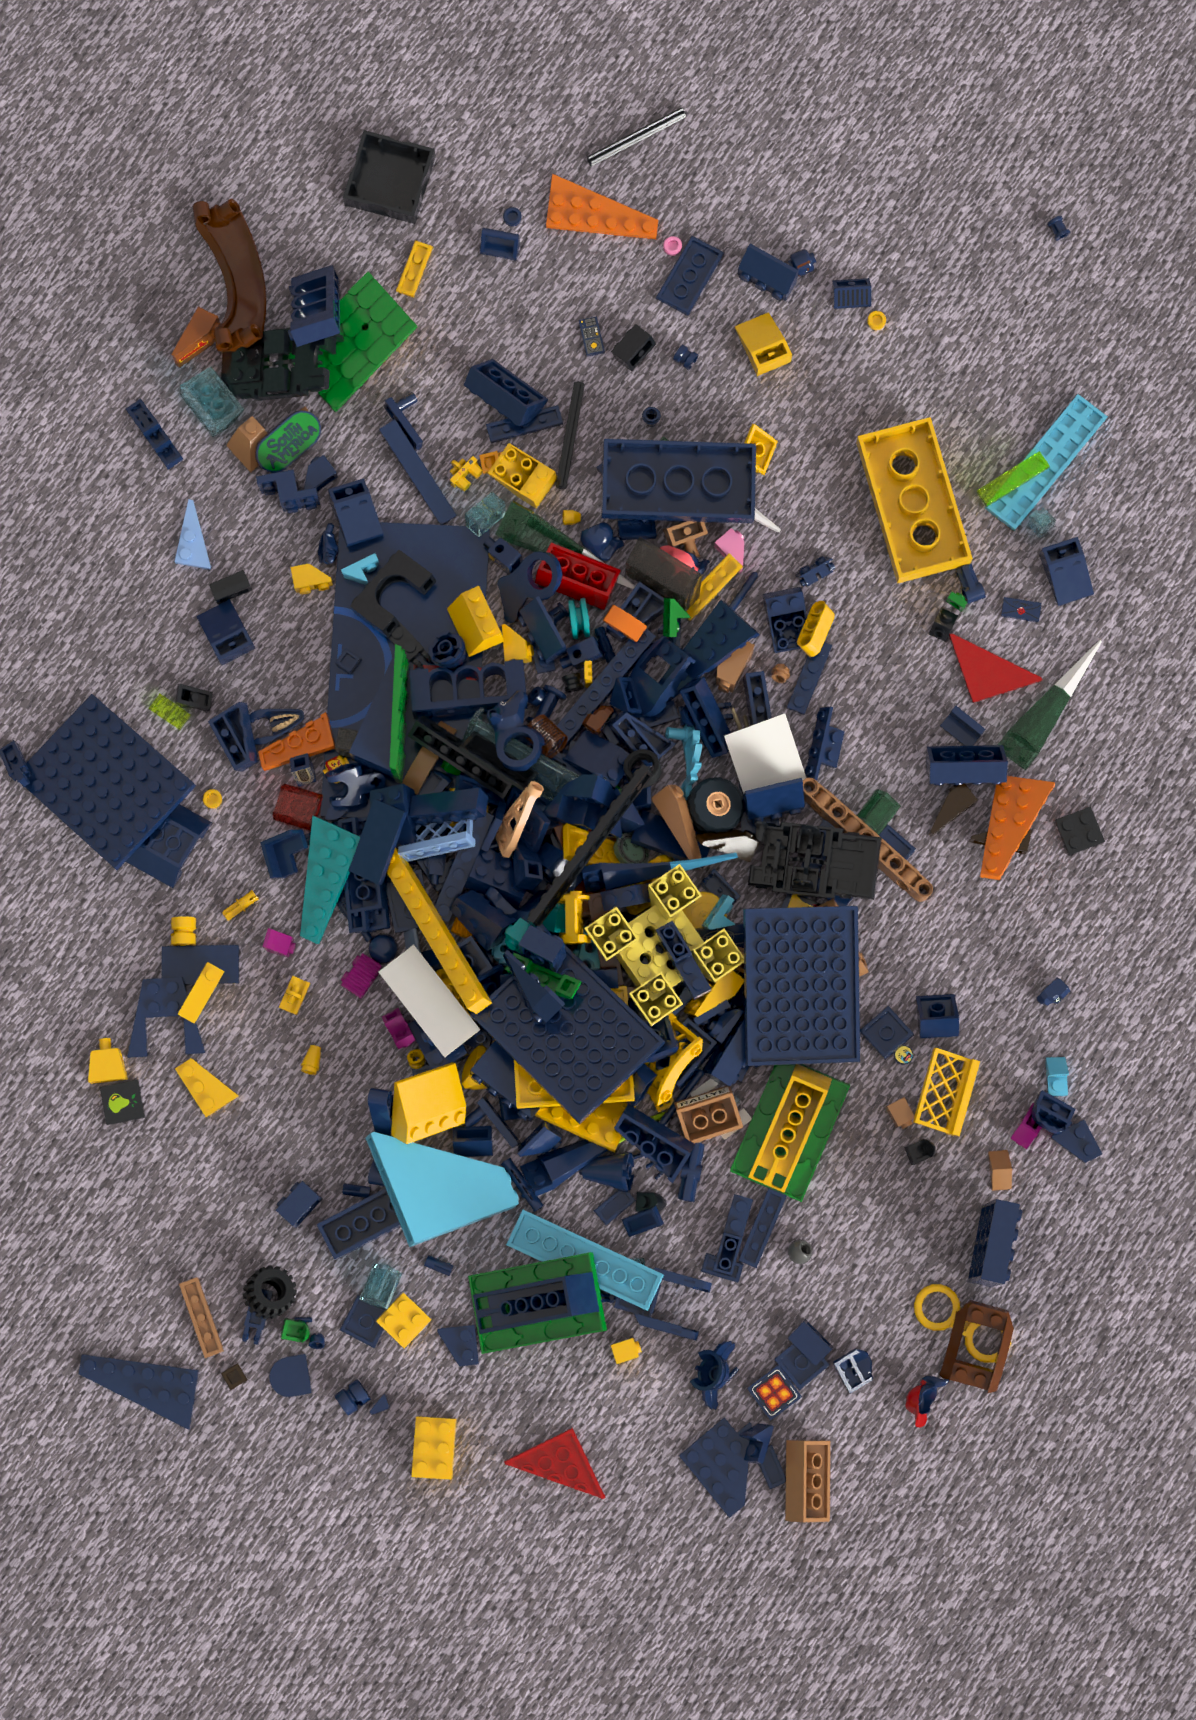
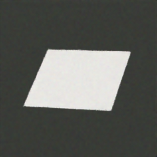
(765, 754)

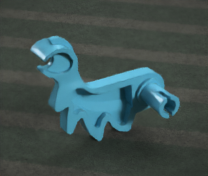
(692, 751)

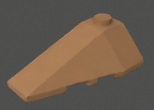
(676, 814)

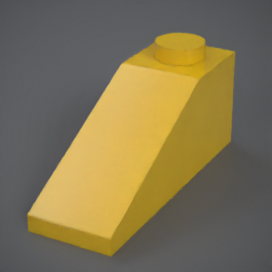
(200, 992)

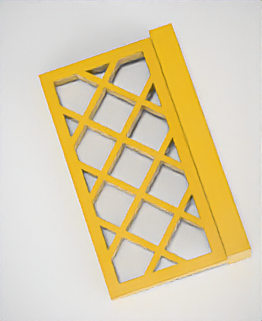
(962, 1092)

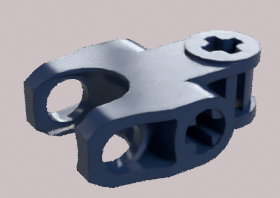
(356, 783)

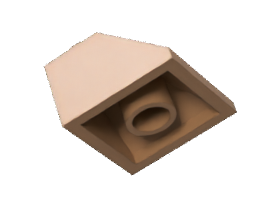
(244, 442)

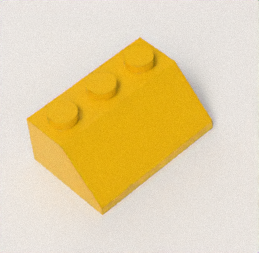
(475, 621)

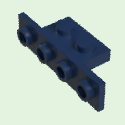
(825, 744)

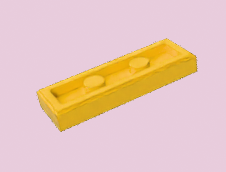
(414, 268)

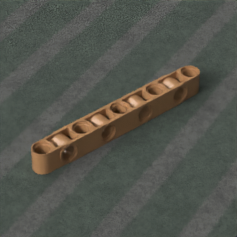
(905, 876)

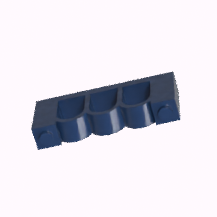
(315, 306)
(422, 680)

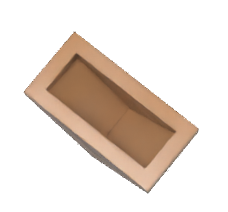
(1000, 1170)

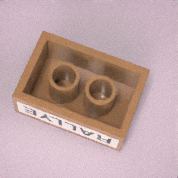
(709, 1114)

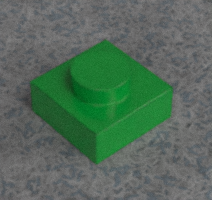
(957, 601)

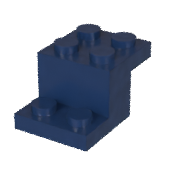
(289, 494)

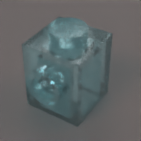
(1041, 522)

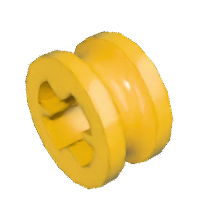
(416, 1064)

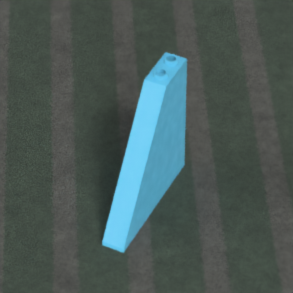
(438, 1189)

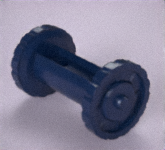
(549, 703)

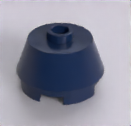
(448, 650)

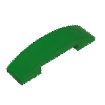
(560, 984)

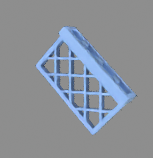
(437, 844)

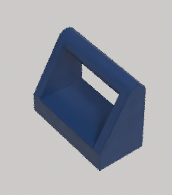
(499, 244)

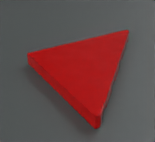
(987, 673)
(560, 1461)

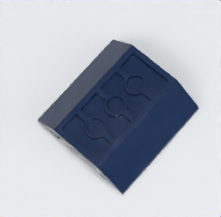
(170, 845)

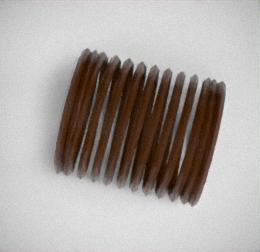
(554, 739)

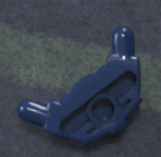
(327, 546)

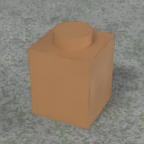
(900, 1113)

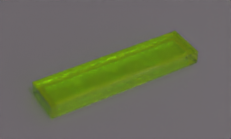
(1013, 479)

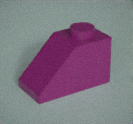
(279, 943)
(1026, 1130)

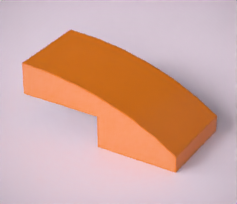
(625, 623)

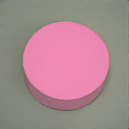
(672, 246)

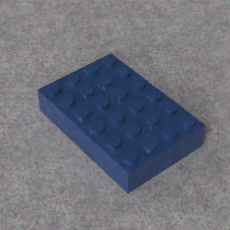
(994, 1243)

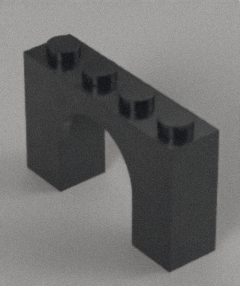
(398, 569)

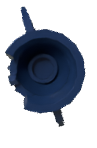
(713, 1372)

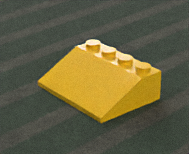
(427, 1104)

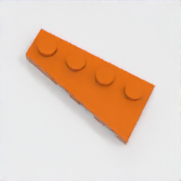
(311, 739)

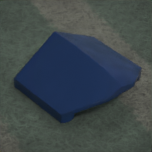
(854, 1369)

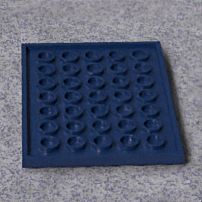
(105, 781)
(801, 985)
(582, 1049)

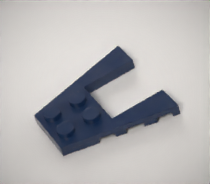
(162, 999)

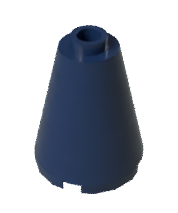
(611, 1171)

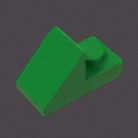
(672, 611)

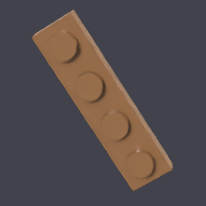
(201, 1317)

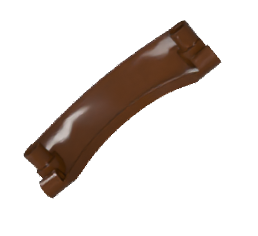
(241, 267)

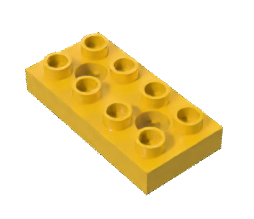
(914, 500)

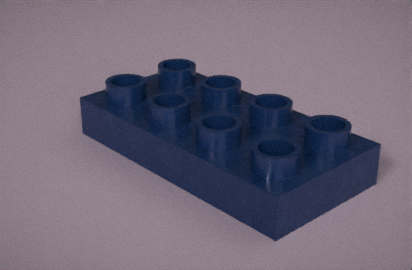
(678, 481)

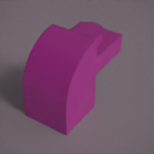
(398, 1028)

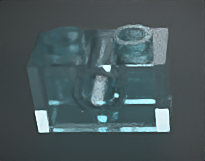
(485, 514)

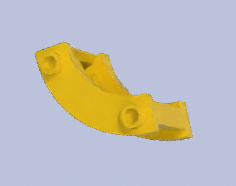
(573, 918)
(668, 1076)

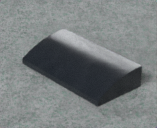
(485, 753)

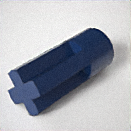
(356, 1190)
(438, 1265)

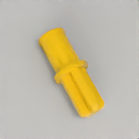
(240, 905)

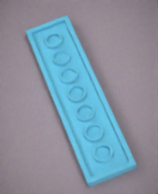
(614, 1271)

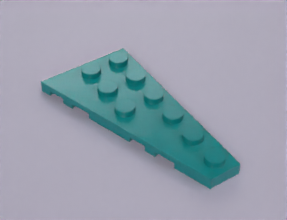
(327, 871)

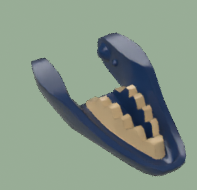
(280, 721)

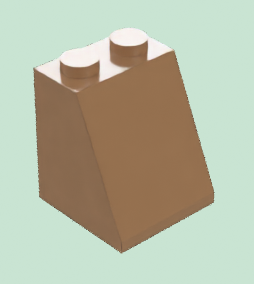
(731, 670)

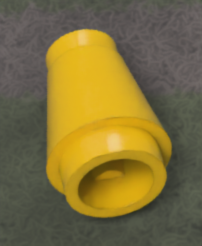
(311, 1061)

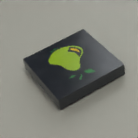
(122, 1102)

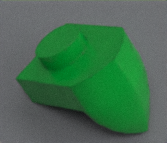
(295, 1330)

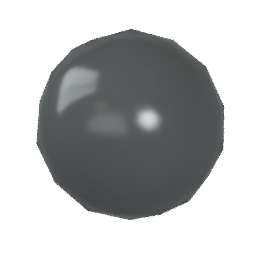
(800, 1251)

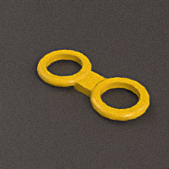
(969, 1326)

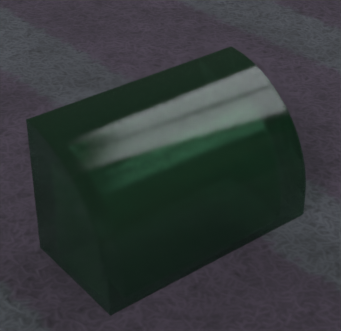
(879, 810)

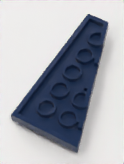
(714, 642)
(156, 1387)

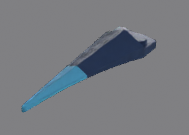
(624, 874)

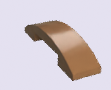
(423, 765)

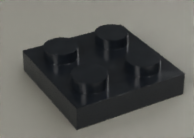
(1079, 831)

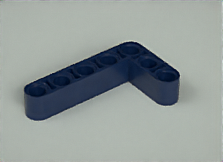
(381, 1108)

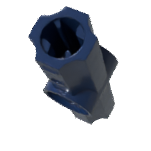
(691, 1174)

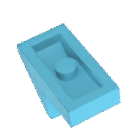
(356, 571)
(716, 917)
(1057, 1076)

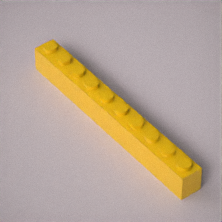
(437, 934)

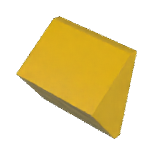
(764, 447)

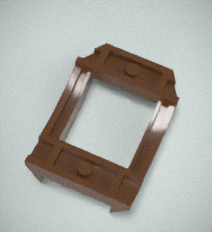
(971, 1373)

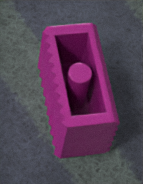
(361, 975)

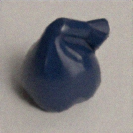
(600, 541)

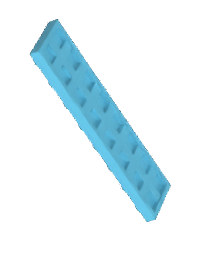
(1058, 448)

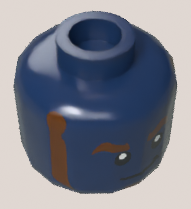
(802, 261)

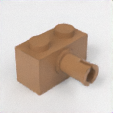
(685, 534)

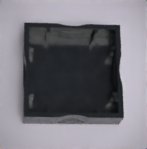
(389, 177)

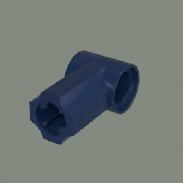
(971, 587)

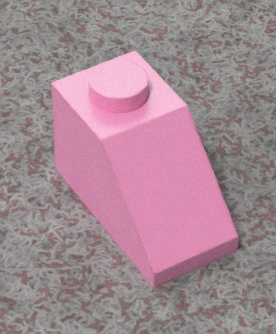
(732, 543)

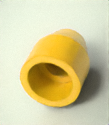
(571, 517)

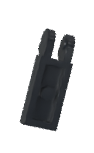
(411, 646)

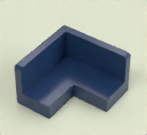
(279, 853)

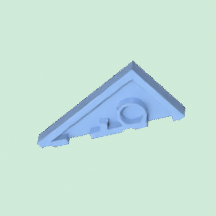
(191, 545)

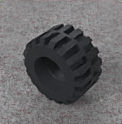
(280, 1281)

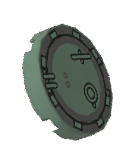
(629, 852)

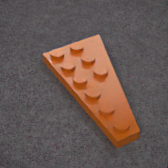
(583, 210)
(1012, 815)

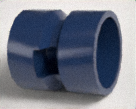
(352, 1397)

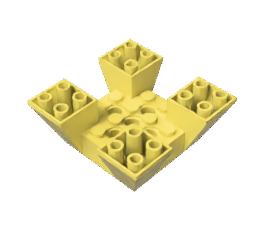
(628, 942)

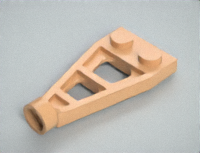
(506, 836)

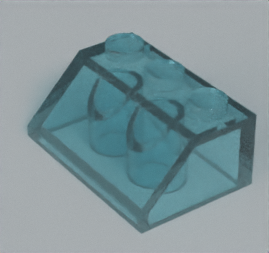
(211, 401)

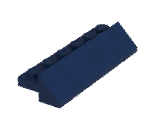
(364, 899)

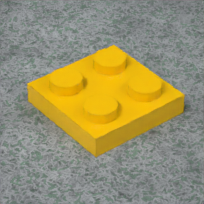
(403, 1320)

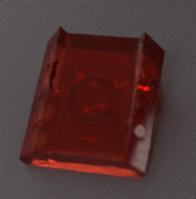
(297, 806)

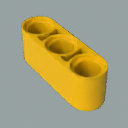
(815, 628)

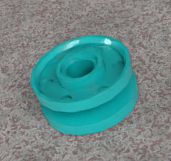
(579, 618)

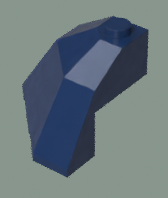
(583, 803)

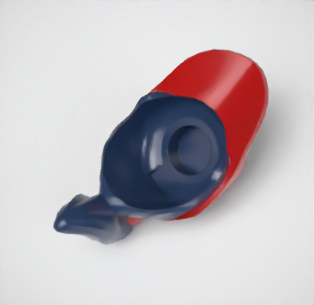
(922, 1396)

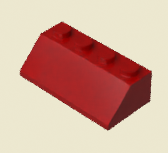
(580, 576)

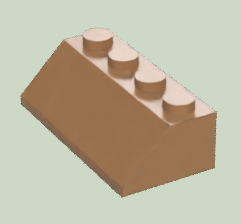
(807, 1481)

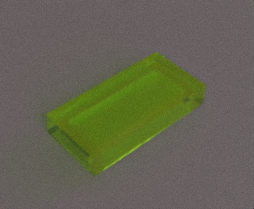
(169, 711)

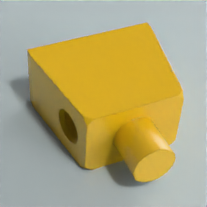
(106, 1064)

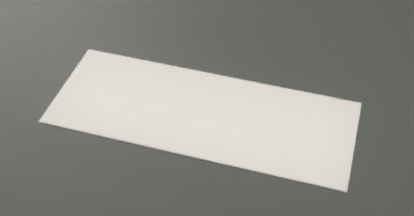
(429, 1001)

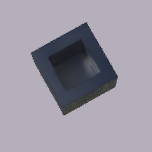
(303, 769)

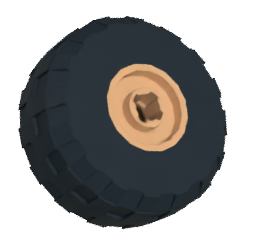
(715, 805)

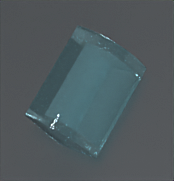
(380, 1286)

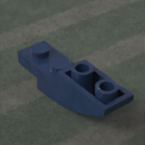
(682, 960)
(732, 1234)

